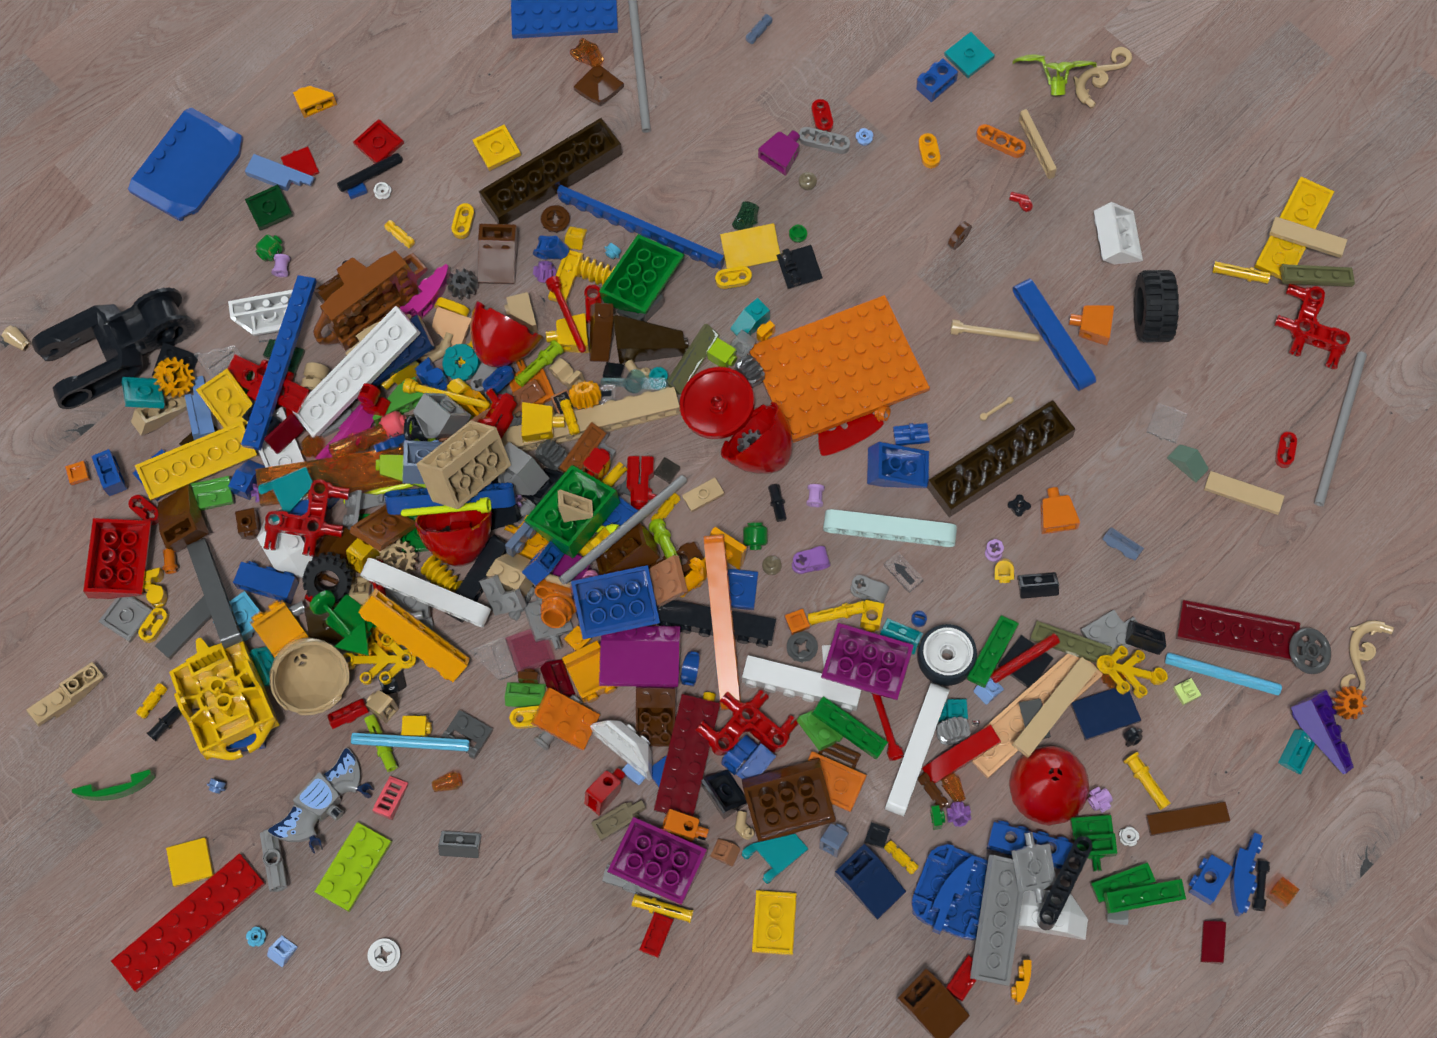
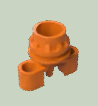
(556, 605)

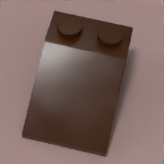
(631, 551)

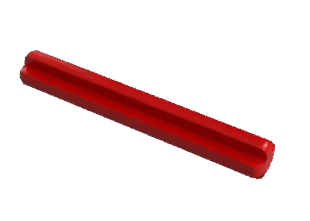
(1025, 658)

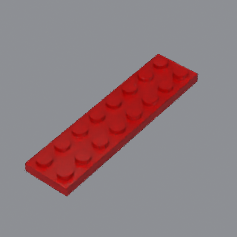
(187, 923)

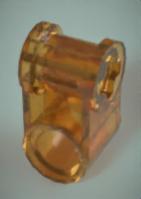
(587, 53)

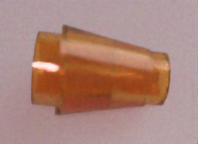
(447, 782)
(953, 787)

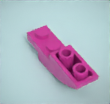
(430, 291)
(356, 422)

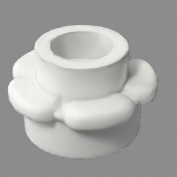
(380, 187)
(1129, 841)

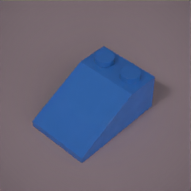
(897, 466)

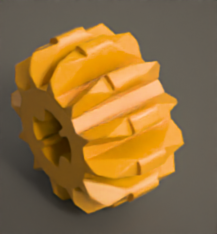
(585, 394)

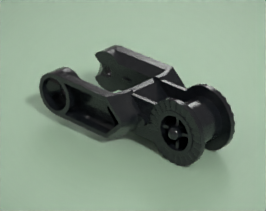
(121, 337)

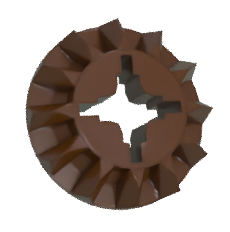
(548, 215)

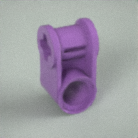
(813, 560)

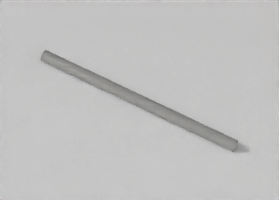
(639, 66)
(1340, 429)
(622, 530)

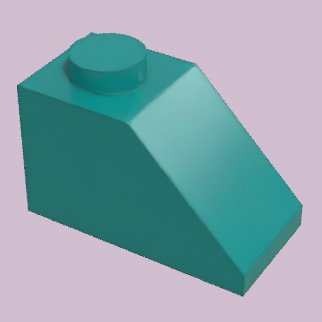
(751, 318)

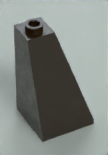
(647, 341)

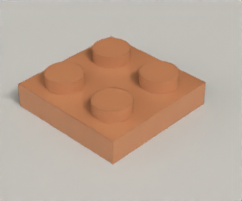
(667, 580)

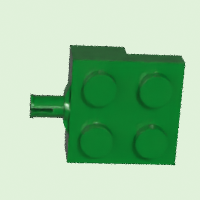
(1100, 832)

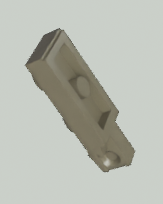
(617, 819)

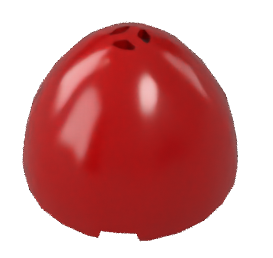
(498, 338)
(771, 450)
(455, 546)
(1040, 796)

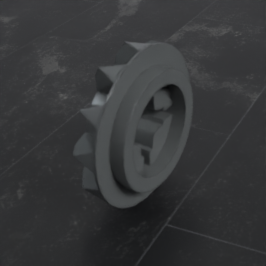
(800, 638)

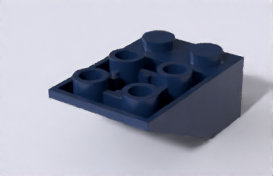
(870, 881)

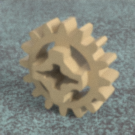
(406, 561)

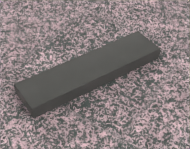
(184, 629)

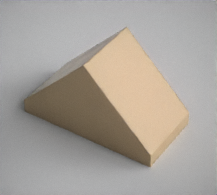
(574, 507)

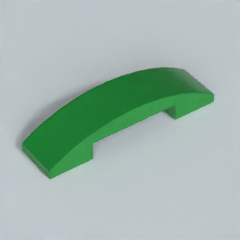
(139, 781)

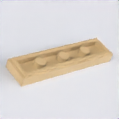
(1037, 144)
(1308, 237)
(1244, 493)

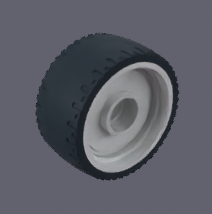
(948, 640)

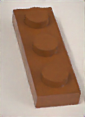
(585, 444)

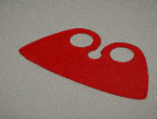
(840, 439)

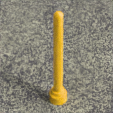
(411, 386)

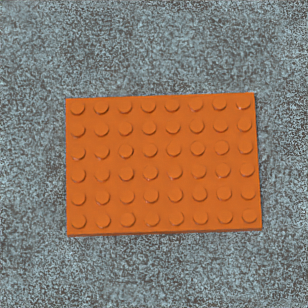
(839, 368)

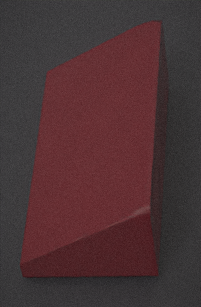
(284, 434)
(557, 677)
(1213, 942)

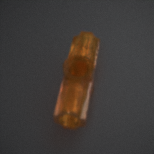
(348, 445)

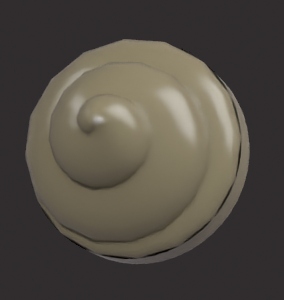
(807, 180)
(771, 565)

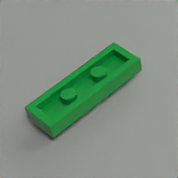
(1127, 879)

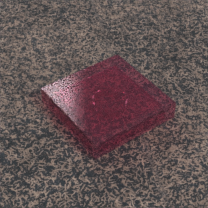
(527, 652)

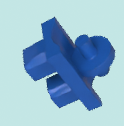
(911, 434)

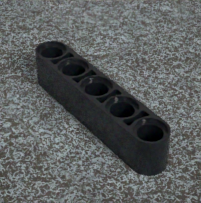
(470, 585)
(1060, 891)

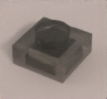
(667, 470)

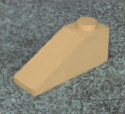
(151, 419)

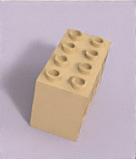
(464, 464)

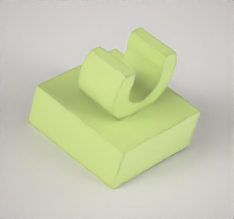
(1187, 691)

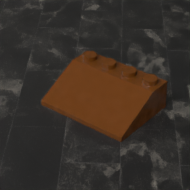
(788, 800)

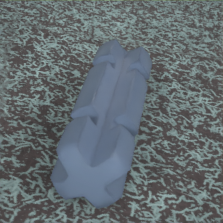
(759, 28)

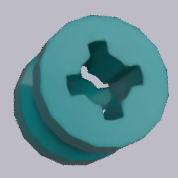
(658, 372)

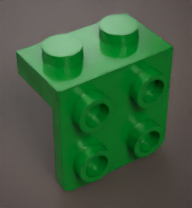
(348, 613)

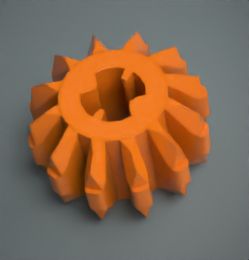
(1349, 702)

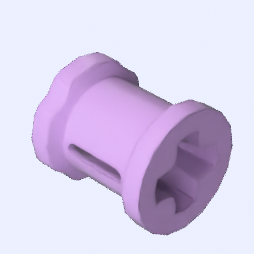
(281, 264)
(815, 495)
(998, 553)

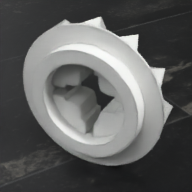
(375, 951)

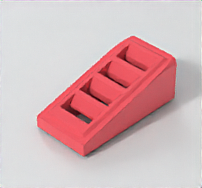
(384, 794)

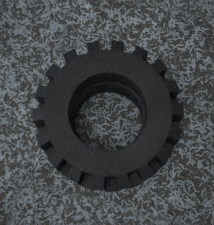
(328, 563)

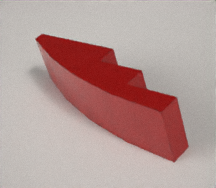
(962, 754)

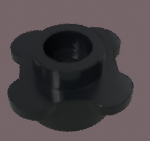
(1019, 511)
(1133, 736)

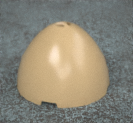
(311, 685)

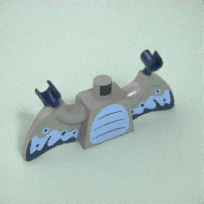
(320, 800)

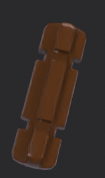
(932, 790)

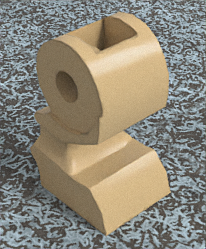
(564, 373)

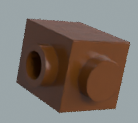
(247, 523)

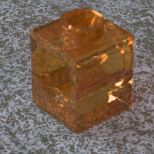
(1282, 893)

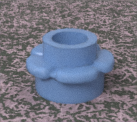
(216, 785)

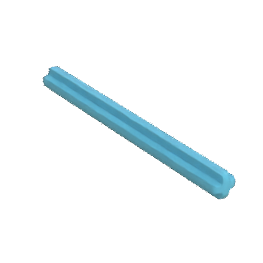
(1223, 674)
(410, 742)

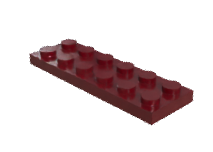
(1236, 630)
(686, 756)

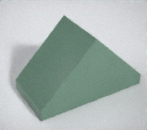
(1189, 462)

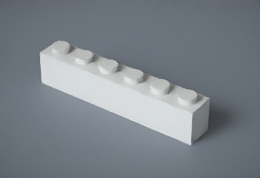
(798, 682)

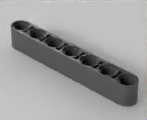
(215, 593)

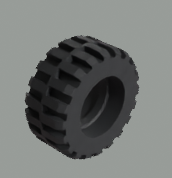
(1156, 306)

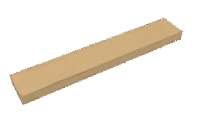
(1054, 707)

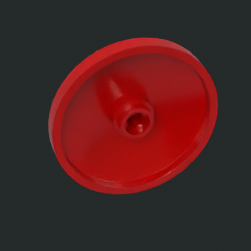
(717, 403)

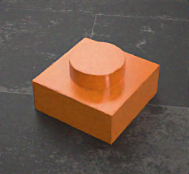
(77, 473)
(797, 621)

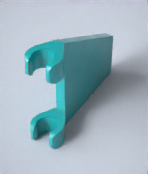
(288, 489)
(777, 853)

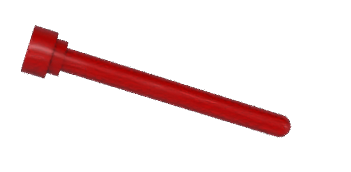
(554, 285)
(894, 751)

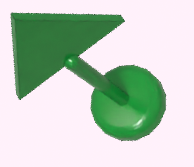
(354, 641)

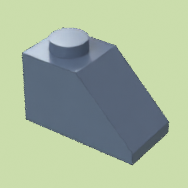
(833, 839)

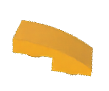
(1020, 987)

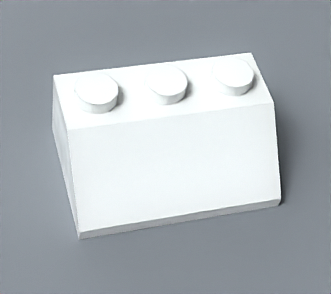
(1117, 234)

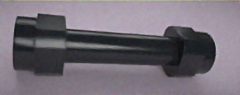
(1263, 869)

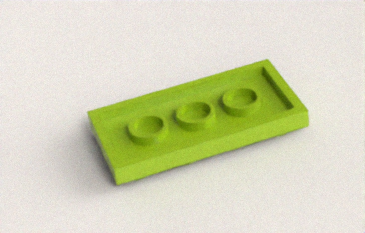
(353, 867)

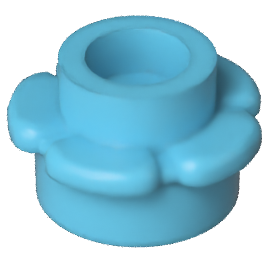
(612, 251)
(261, 937)

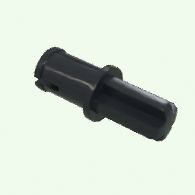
(777, 502)
(164, 723)

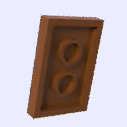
(382, 528)

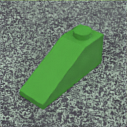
(400, 401)

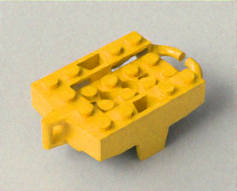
(198, 687)

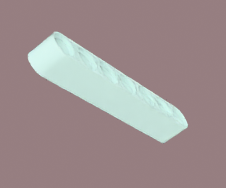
(890, 528)

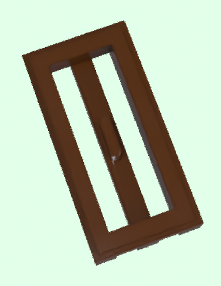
(842, 749)

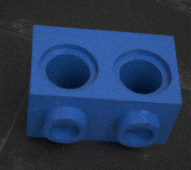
(939, 82)
(109, 472)

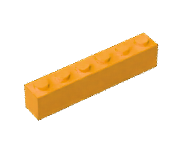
(413, 635)

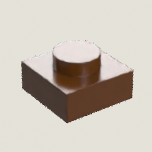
(528, 676)

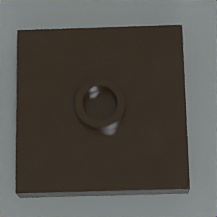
(319, 629)

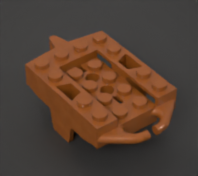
(367, 296)

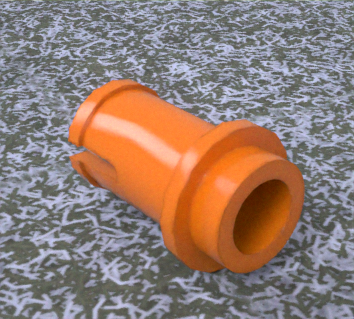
(169, 561)

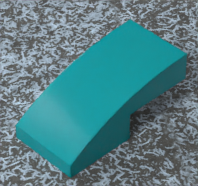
(954, 708)

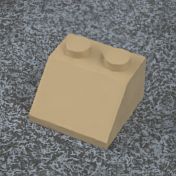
(510, 572)

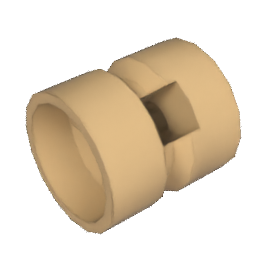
(313, 375)

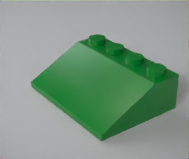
(640, 275)
(573, 535)

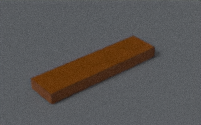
(1188, 818)

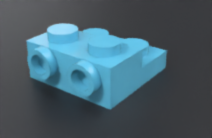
(243, 610)

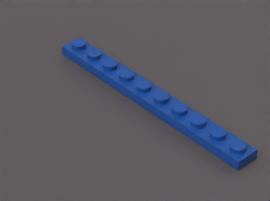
(641, 227)
(279, 363)

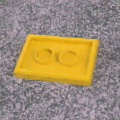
(750, 246)
(225, 399)
(774, 922)

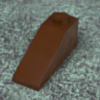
(600, 331)

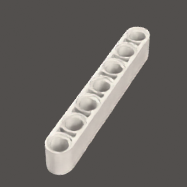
(425, 592)
(917, 749)

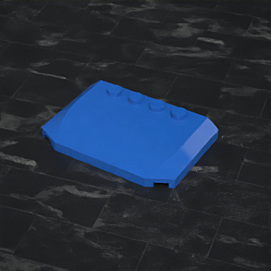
(187, 165)

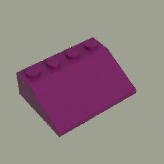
(641, 657)
(867, 661)
(657, 861)

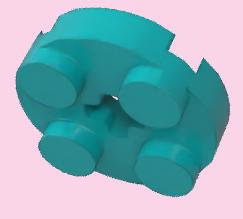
(453, 355)

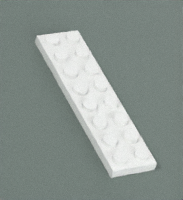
(360, 366)

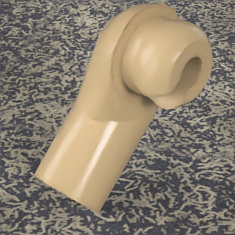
(630, 365)
(741, 826)

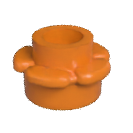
(880, 413)

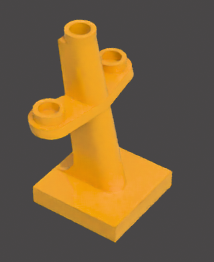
(734, 553)

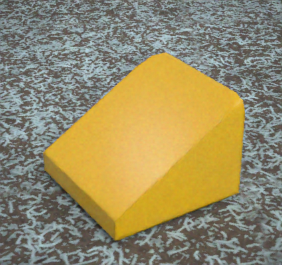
(575, 237)

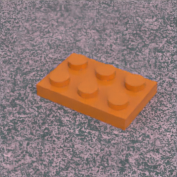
(565, 719)

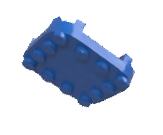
(966, 912)

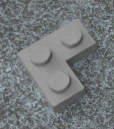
(499, 600)

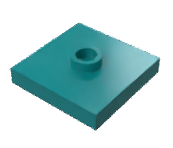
(969, 55)
(142, 393)

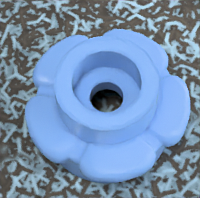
(864, 140)

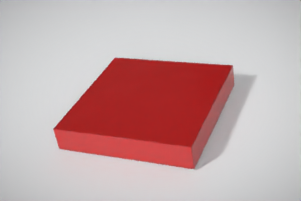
(378, 142)

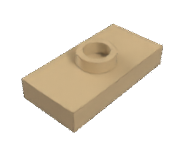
(703, 495)

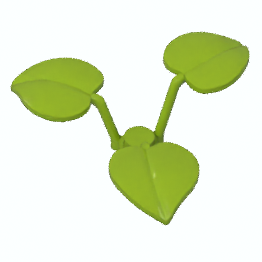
(1057, 82)

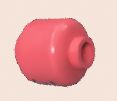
(393, 424)

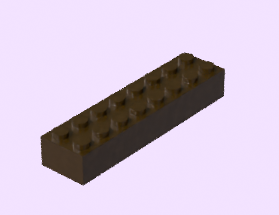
(557, 166)
(1001, 458)

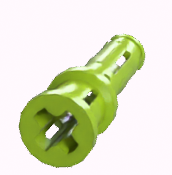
(544, 358)
(662, 537)

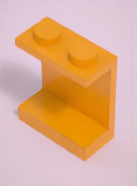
(277, 626)
(584, 671)

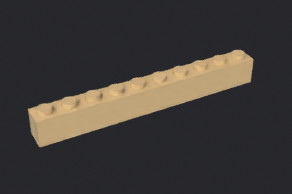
(608, 416)

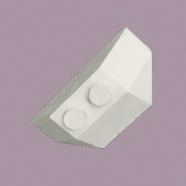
(260, 313)
(288, 552)
(626, 744)
(1070, 923)

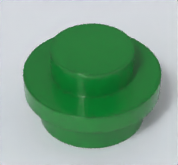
(798, 233)

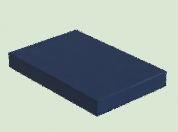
(1105, 713)

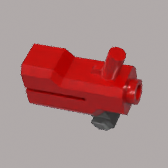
(500, 413)
(638, 485)

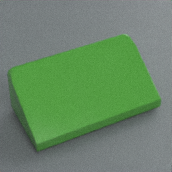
(524, 694)

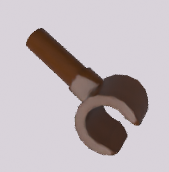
(322, 576)

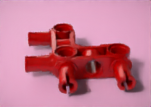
(1316, 334)
(299, 525)
(757, 725)

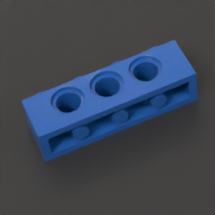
(999, 844)

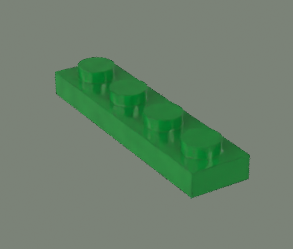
(993, 651)
(849, 727)
(1144, 896)

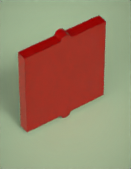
(301, 161)

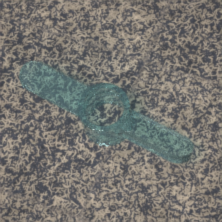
(632, 387)

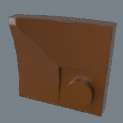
(598, 85)

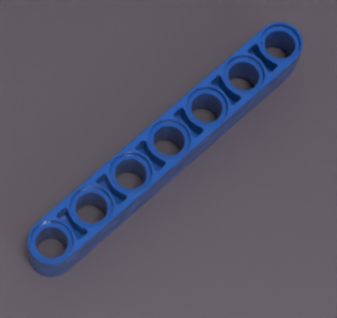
(1054, 334)
(500, 494)

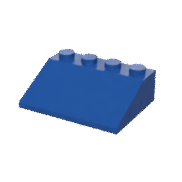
(614, 602)

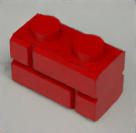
(597, 463)

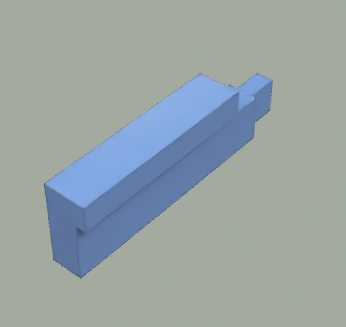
(275, 173)
(198, 412)

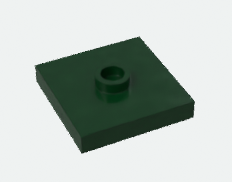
(268, 207)

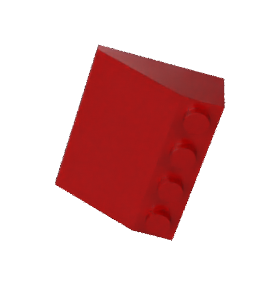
(117, 558)

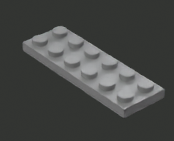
(997, 923)

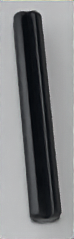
(369, 172)

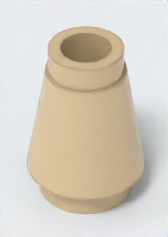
(16, 338)

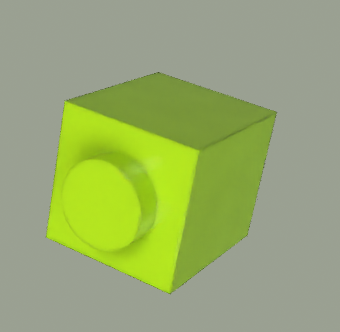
(722, 354)

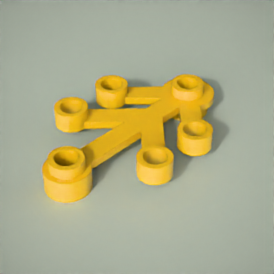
(382, 660)
(1108, 665)

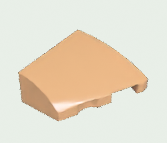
(453, 323)

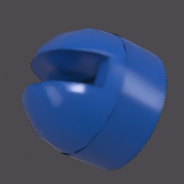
(918, 622)

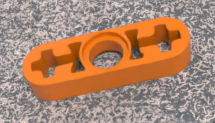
(1000, 134)

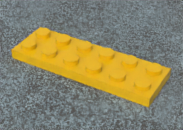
(1303, 207)
(194, 461)

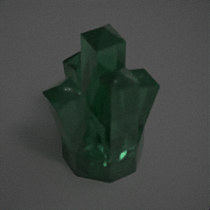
(746, 216)

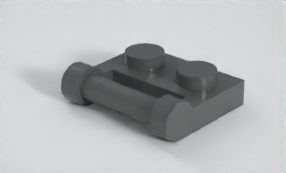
(471, 729)

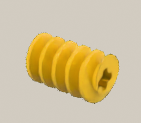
(592, 271)
(438, 575)

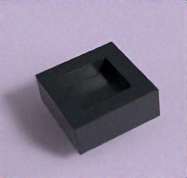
(877, 835)

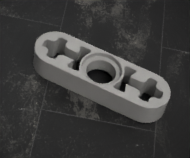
(828, 146)

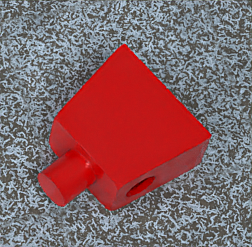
(604, 791)

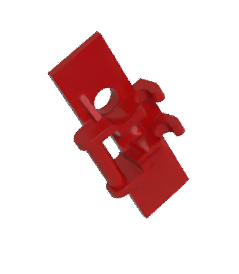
(294, 394)

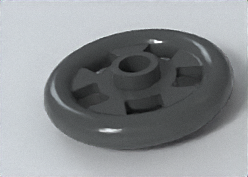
(1315, 651)

